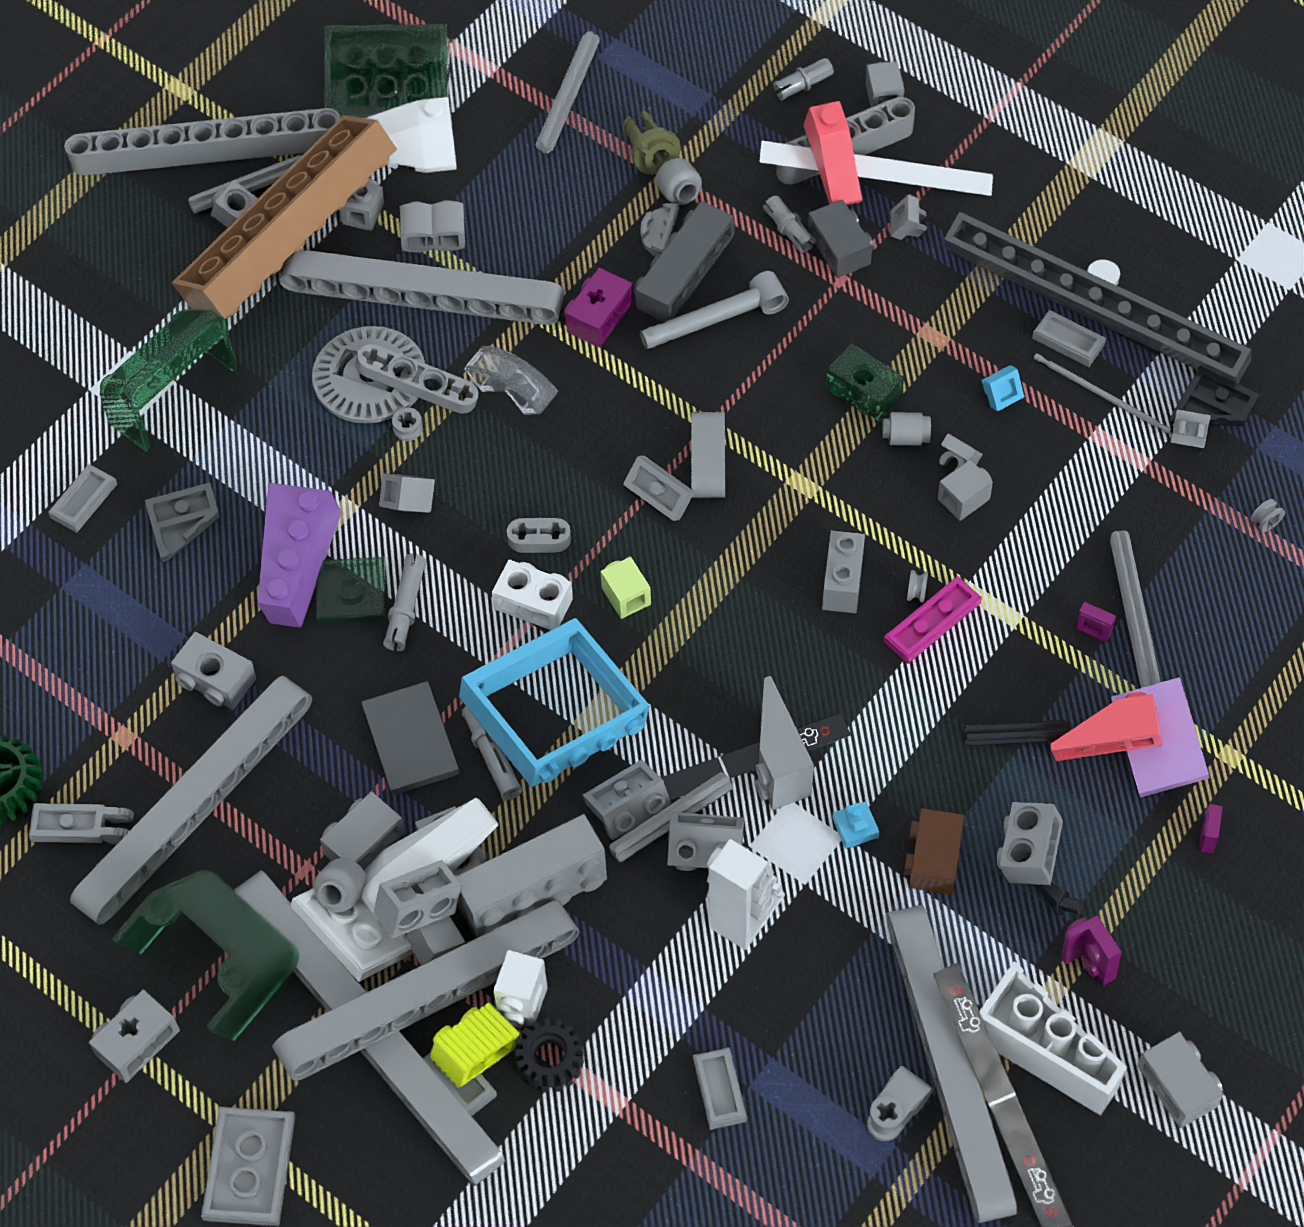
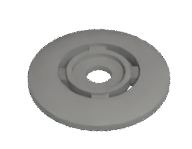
(349, 395)

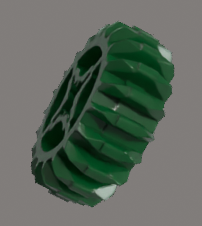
(19, 782)

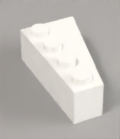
(740, 893)

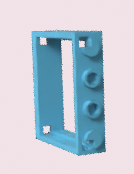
(531, 657)

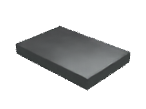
(410, 738)

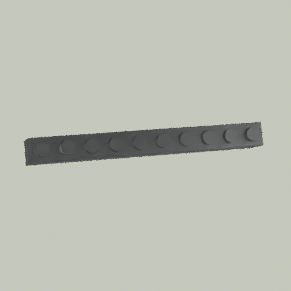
(1096, 298)

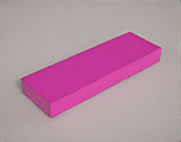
(932, 619)

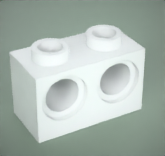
(528, 601)

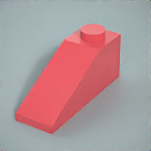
(833, 152)
(1116, 728)

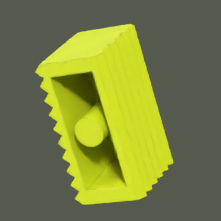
(473, 1044)

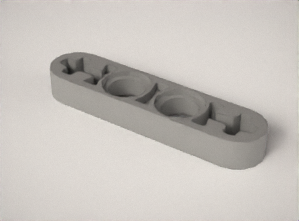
(414, 383)

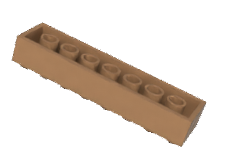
(285, 216)

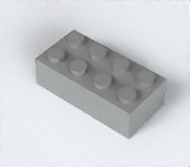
(532, 875)

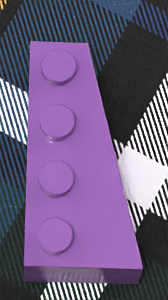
(294, 545)

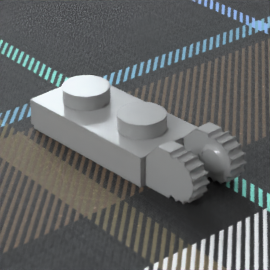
(78, 823)

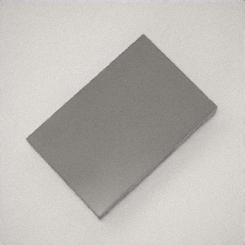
(248, 1166)

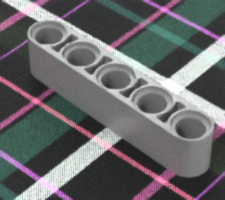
(868, 133)

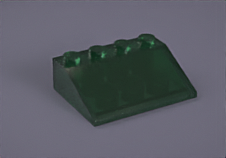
(384, 66)

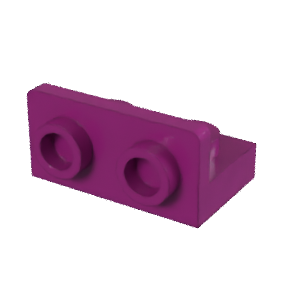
(1096, 945)

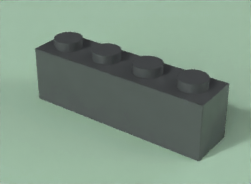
(684, 262)

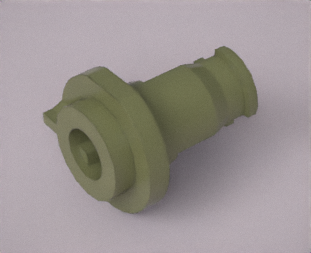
(653, 146)

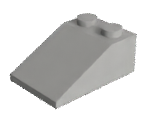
(784, 763)

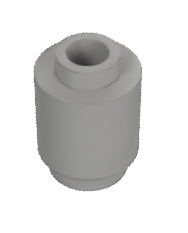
(907, 428)

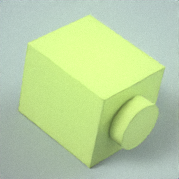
(625, 587)

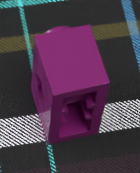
(598, 307)

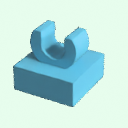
(1003, 388)
(855, 824)

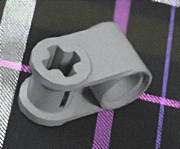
(900, 1100)

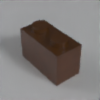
(936, 851)

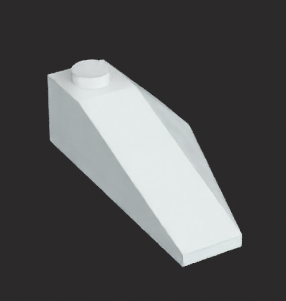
(420, 134)
(445, 839)

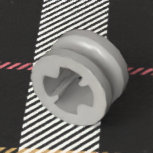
(414, 430)
(1267, 515)
(917, 586)

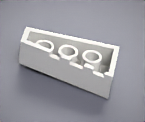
(1049, 1042)

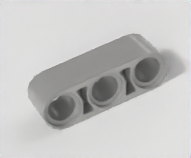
(708, 454)

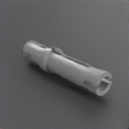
(402, 614)
(494, 757)

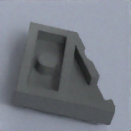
(181, 517)

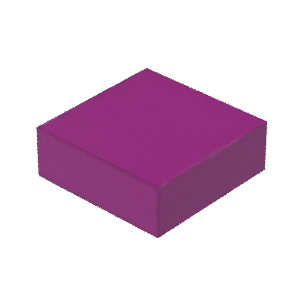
(1095, 622)
(1210, 828)

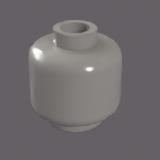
(678, 181)
(340, 884)

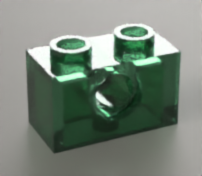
(857, 368)

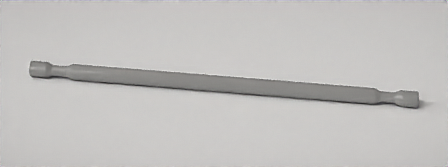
(1102, 393)

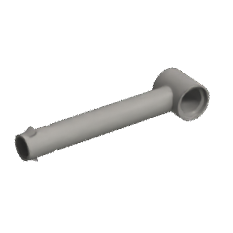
(764, 293)

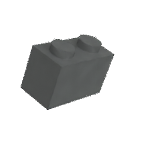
(840, 238)

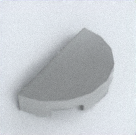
(658, 228)

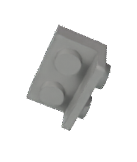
(628, 799)

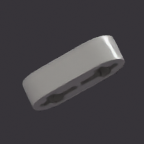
(538, 535)

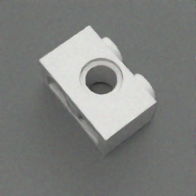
(520, 988)

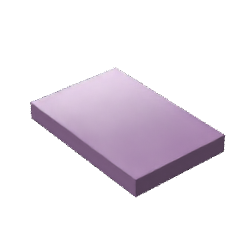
(1180, 756)

